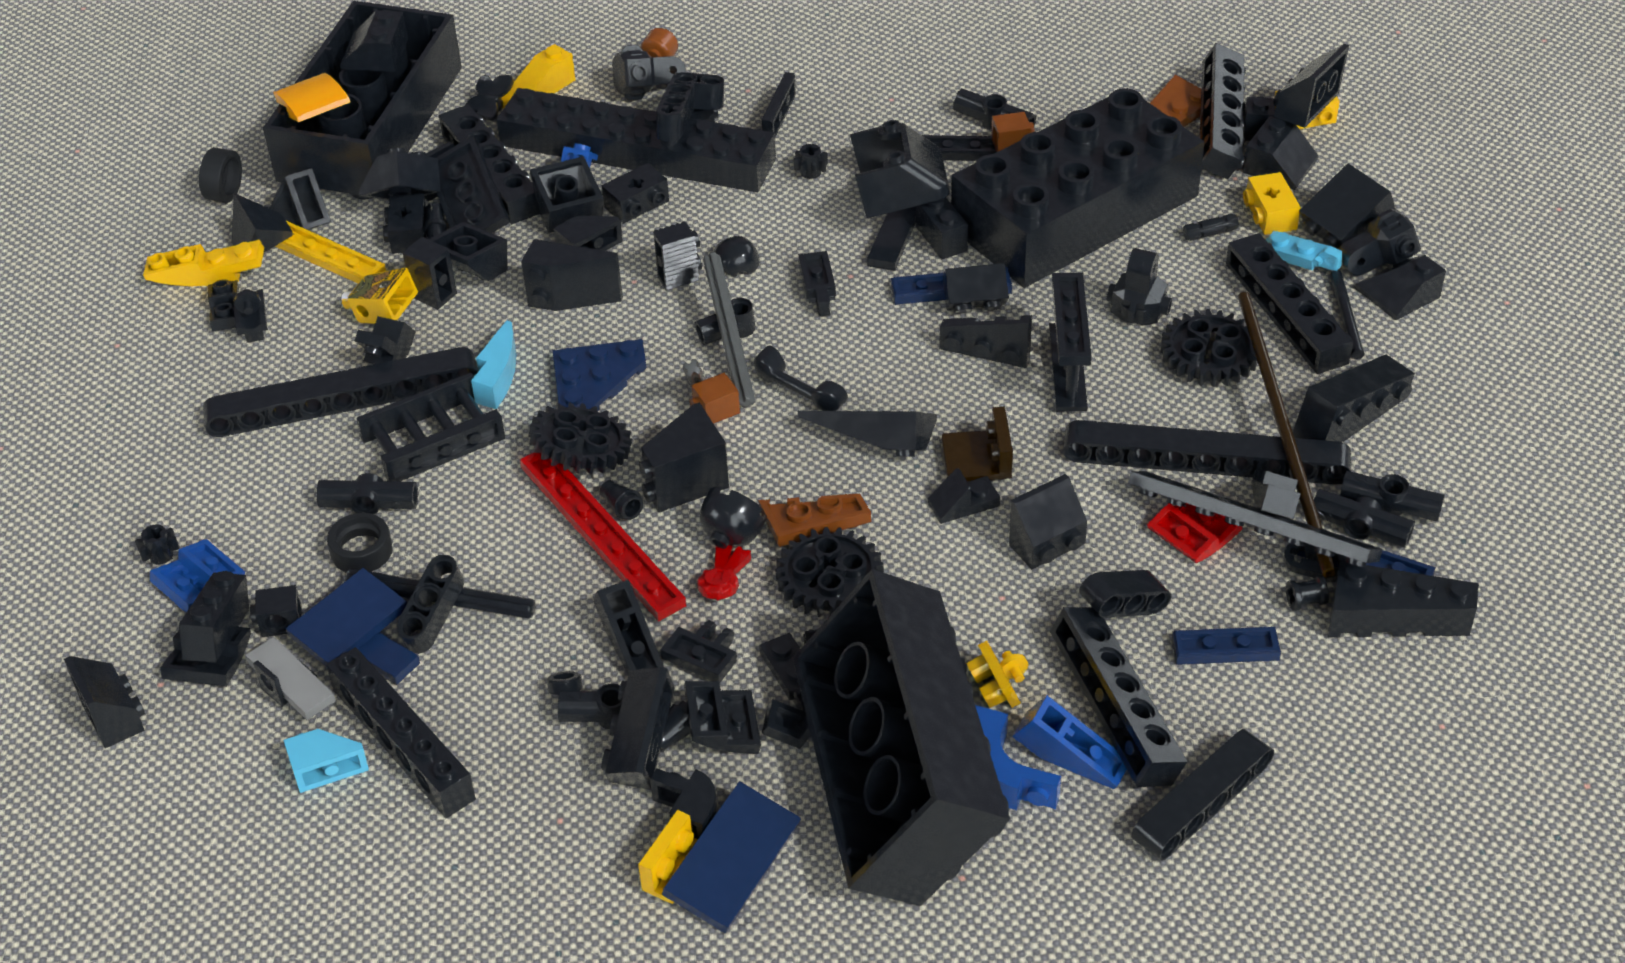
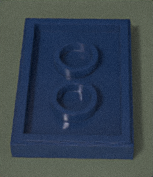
(347, 617)

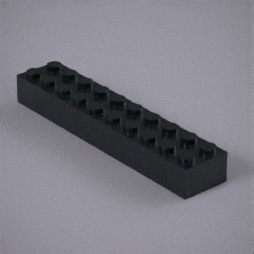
(628, 139)

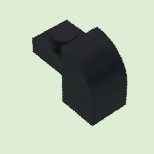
(387, 342)
(691, 796)

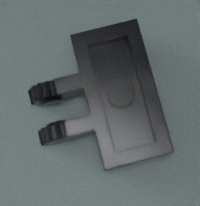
(699, 654)

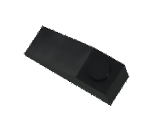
(627, 627)

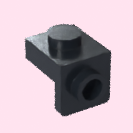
(786, 724)

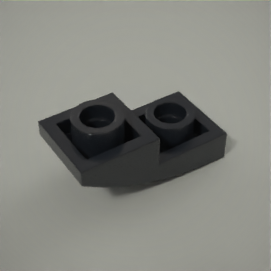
(222, 304)

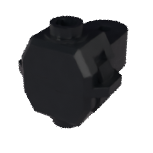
(638, 71)
(1387, 240)
(1140, 293)

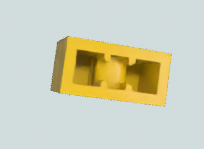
(1272, 203)

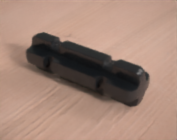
(1210, 227)

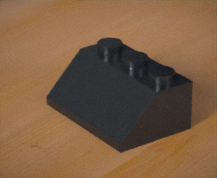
(1312, 88)
(639, 727)

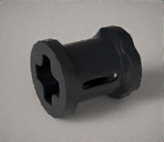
(1307, 592)

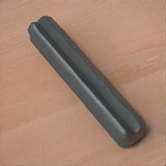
(693, 372)

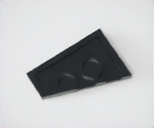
(994, 340)

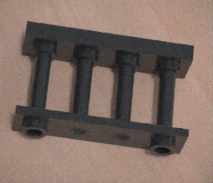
(1069, 341)
(437, 448)

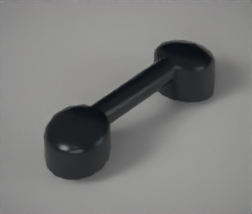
(771, 367)

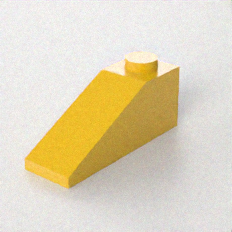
(545, 73)

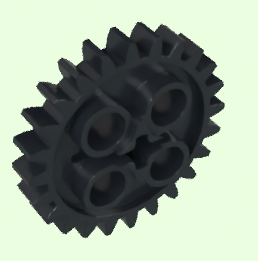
(1188, 343)
(580, 438)
(824, 569)

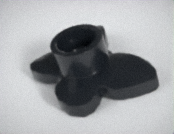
(488, 100)

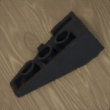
(885, 429)

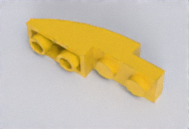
(196, 267)

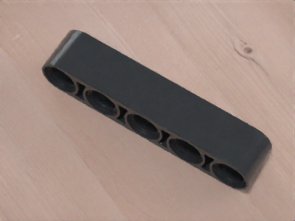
(1202, 794)

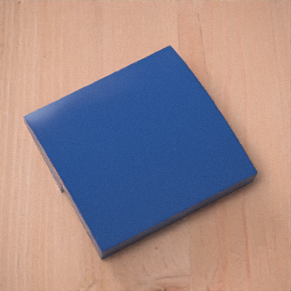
(188, 575)

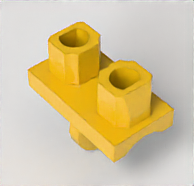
(999, 689)

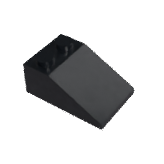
(570, 276)

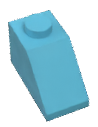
(323, 758)

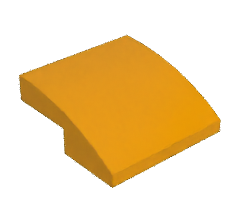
(311, 97)

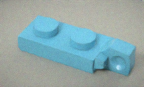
(1305, 252)

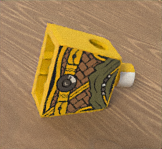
(381, 295)

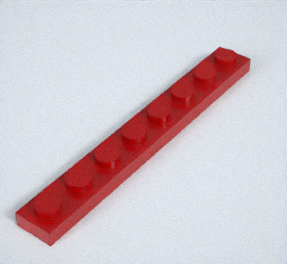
(605, 536)

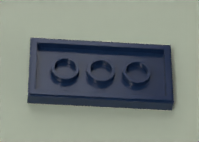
(731, 857)

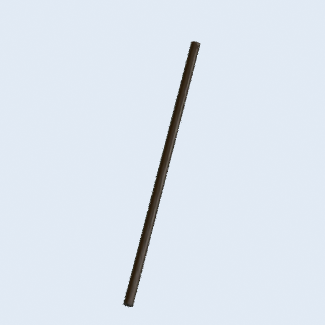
(1283, 425)

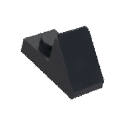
(960, 498)

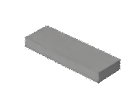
(297, 682)

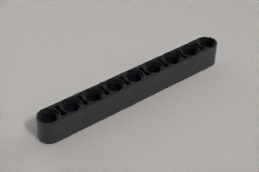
(333, 392)
(1201, 451)

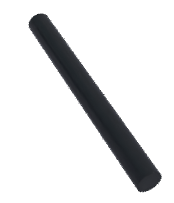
(1347, 313)

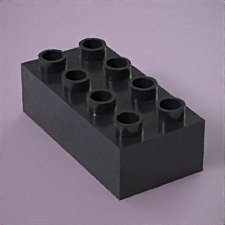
(383, 108)
(1077, 185)
(898, 740)

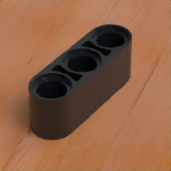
(1125, 593)
(432, 618)

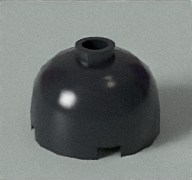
(730, 518)

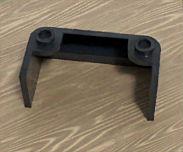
(897, 169)

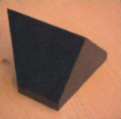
(301, 200)
(257, 222)

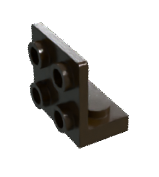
(981, 452)

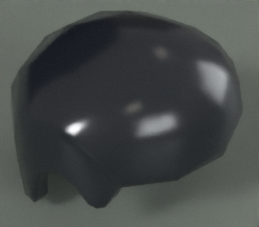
(738, 255)

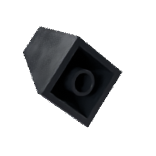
(1345, 206)
(684, 461)

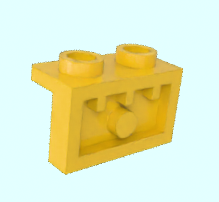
(666, 855)

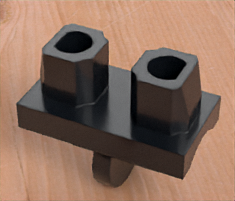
(250, 314)

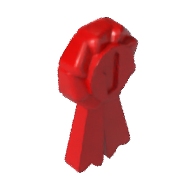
(722, 580)

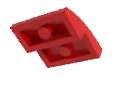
(1193, 532)

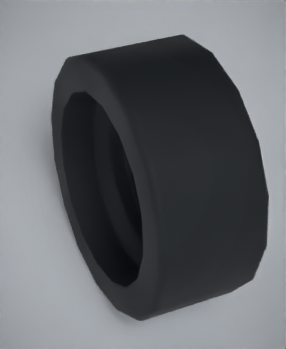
(220, 174)
(359, 525)

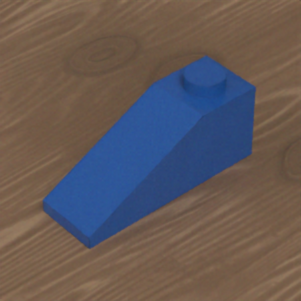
(1068, 743)

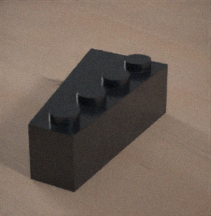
(1352, 400)
(1400, 603)

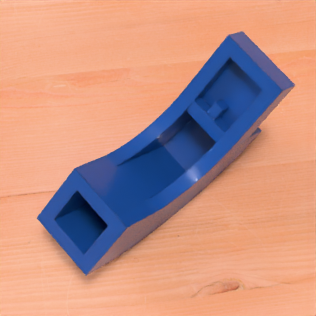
(1016, 780)

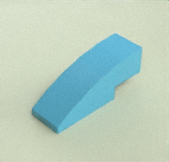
(495, 368)

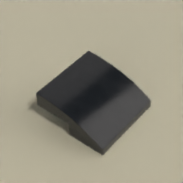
(204, 672)
(722, 717)

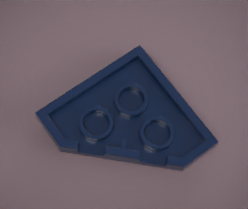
(596, 371)

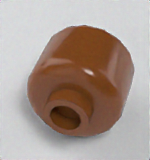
(660, 43)

